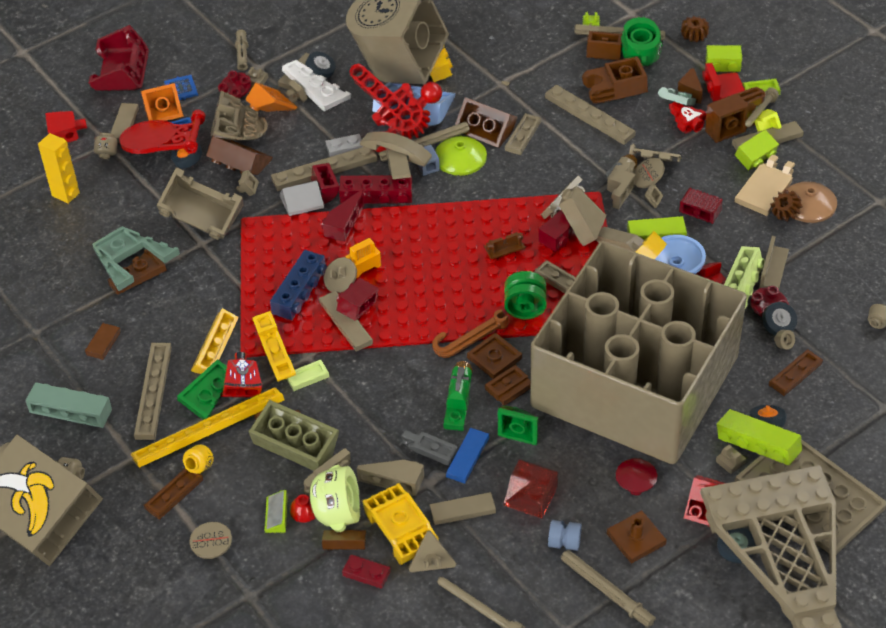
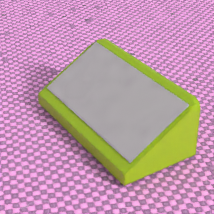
(276, 512)

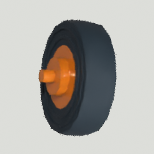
(183, 159)
(769, 414)

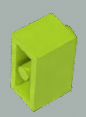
(724, 58)
(756, 150)

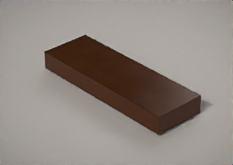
(795, 372)
(173, 493)

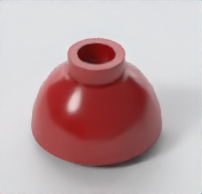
(301, 509)

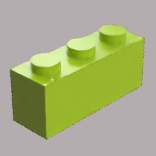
(661, 226)

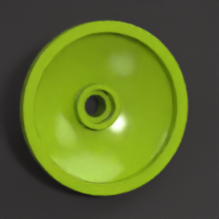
(461, 155)

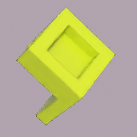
(767, 120)

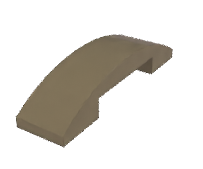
(398, 143)

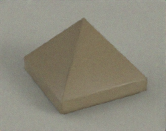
(653, 195)

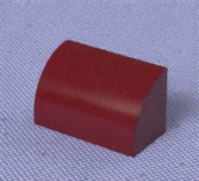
(326, 180)

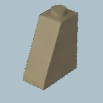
(582, 214)

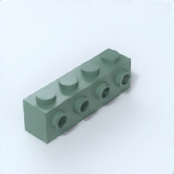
(69, 404)

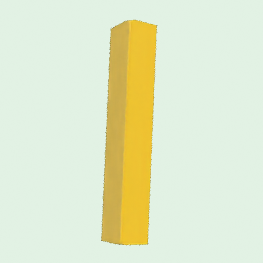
(215, 341)

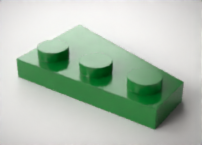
(204, 391)

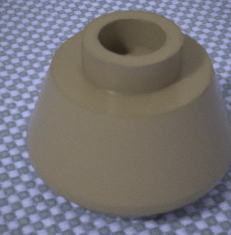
(877, 316)

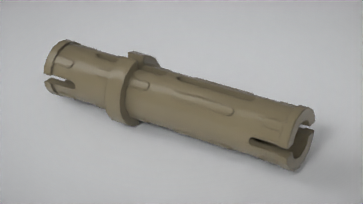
(242, 61)

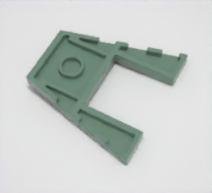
(122, 244)

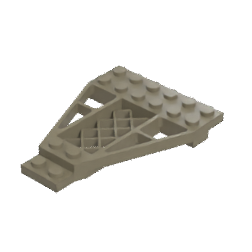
(774, 499)

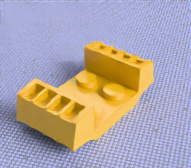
(399, 520)

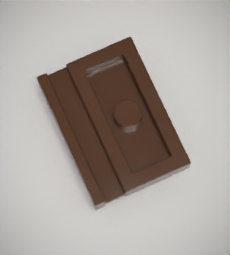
(508, 385)

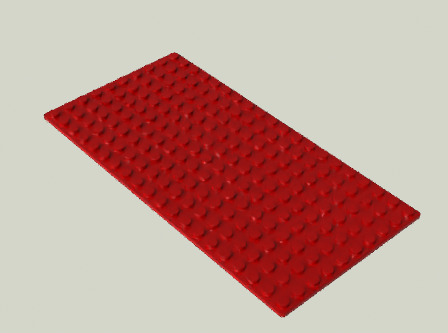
(429, 274)

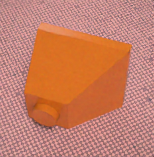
(268, 99)

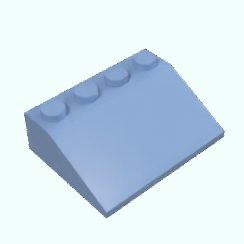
(437, 110)

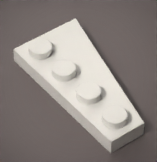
(315, 86)

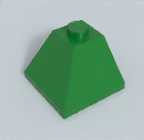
(517, 425)

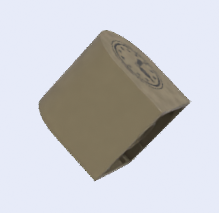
(398, 37)

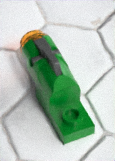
(458, 397)

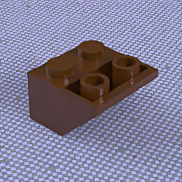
(604, 45)

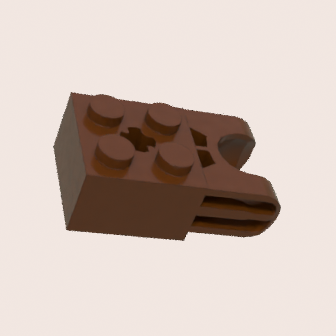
(616, 80)
(728, 116)

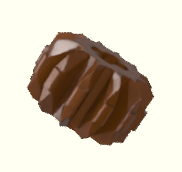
(695, 29)
(793, 204)

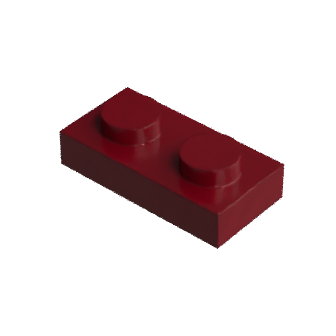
(366, 571)

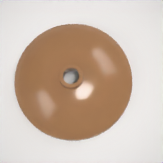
(817, 201)

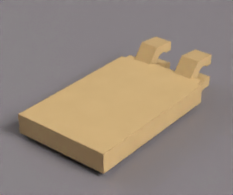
(764, 185)

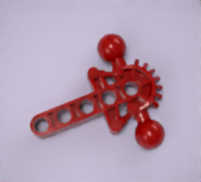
(430, 93)

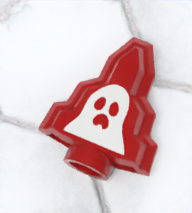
(688, 117)

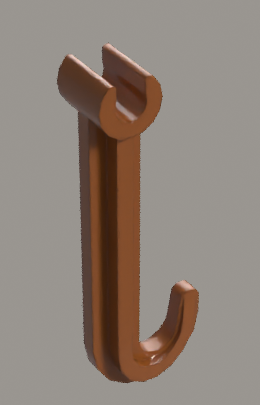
(498, 321)

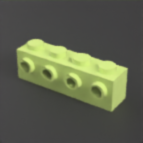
(746, 270)

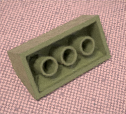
(294, 435)

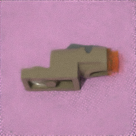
(621, 179)

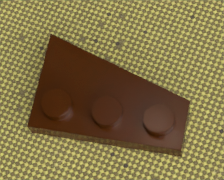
(141, 269)

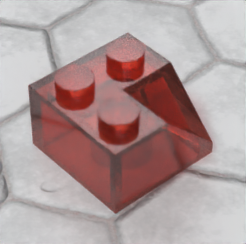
(531, 488)

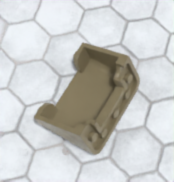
(199, 205)

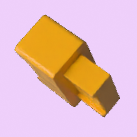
(365, 256)

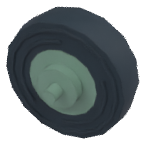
(742, 537)

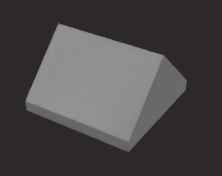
(302, 198)

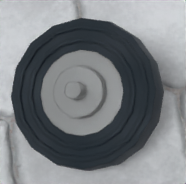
(321, 64)
(779, 317)

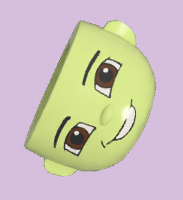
(336, 497)

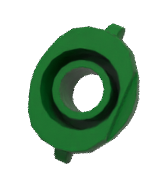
(641, 39)

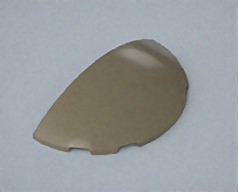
(236, 121)

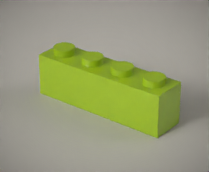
(759, 437)

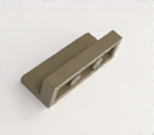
(774, 265)

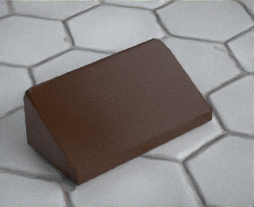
(344, 540)

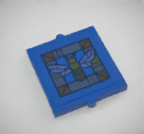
(184, 86)

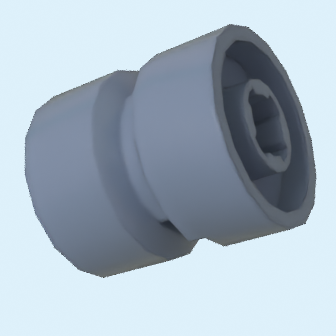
(564, 535)

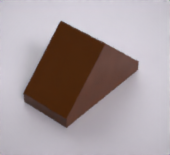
(690, 84)

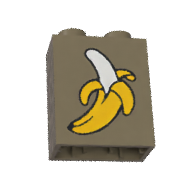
(41, 500)

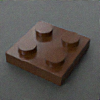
(494, 355)

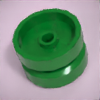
(525, 295)

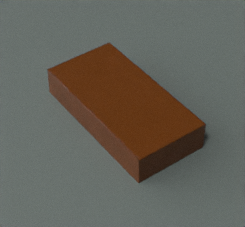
(102, 341)

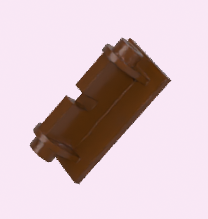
(501, 247)

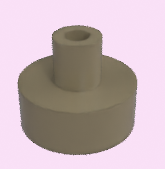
(785, 339)

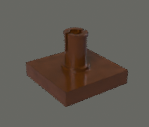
(636, 536)

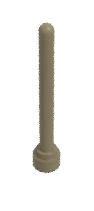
(771, 95)
(478, 605)

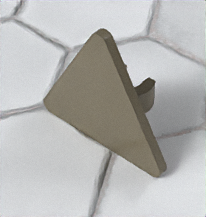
(431, 555)

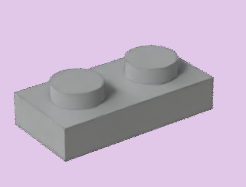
(343, 144)

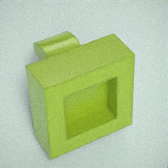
(591, 19)

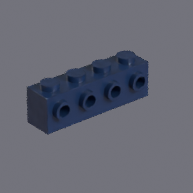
(298, 285)

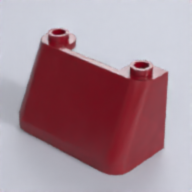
(123, 61)

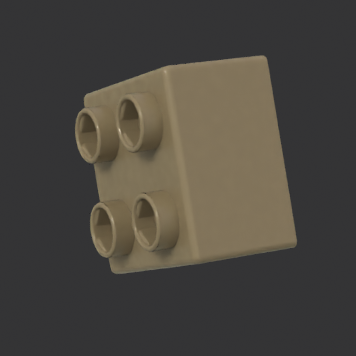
(636, 351)

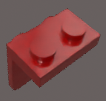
(721, 85)

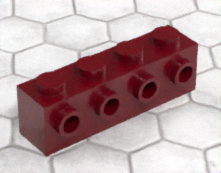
(377, 188)

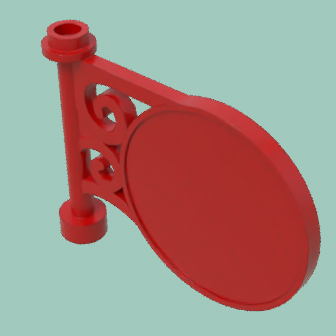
(160, 134)

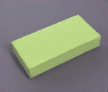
(308, 375)

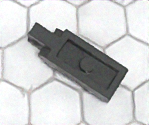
(430, 446)

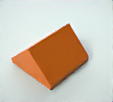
(162, 103)

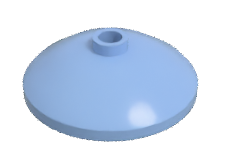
(683, 253)

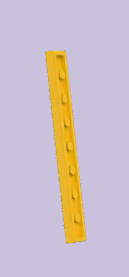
(205, 427)

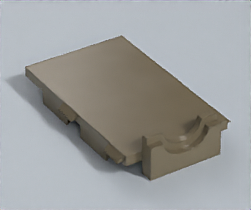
(651, 154)

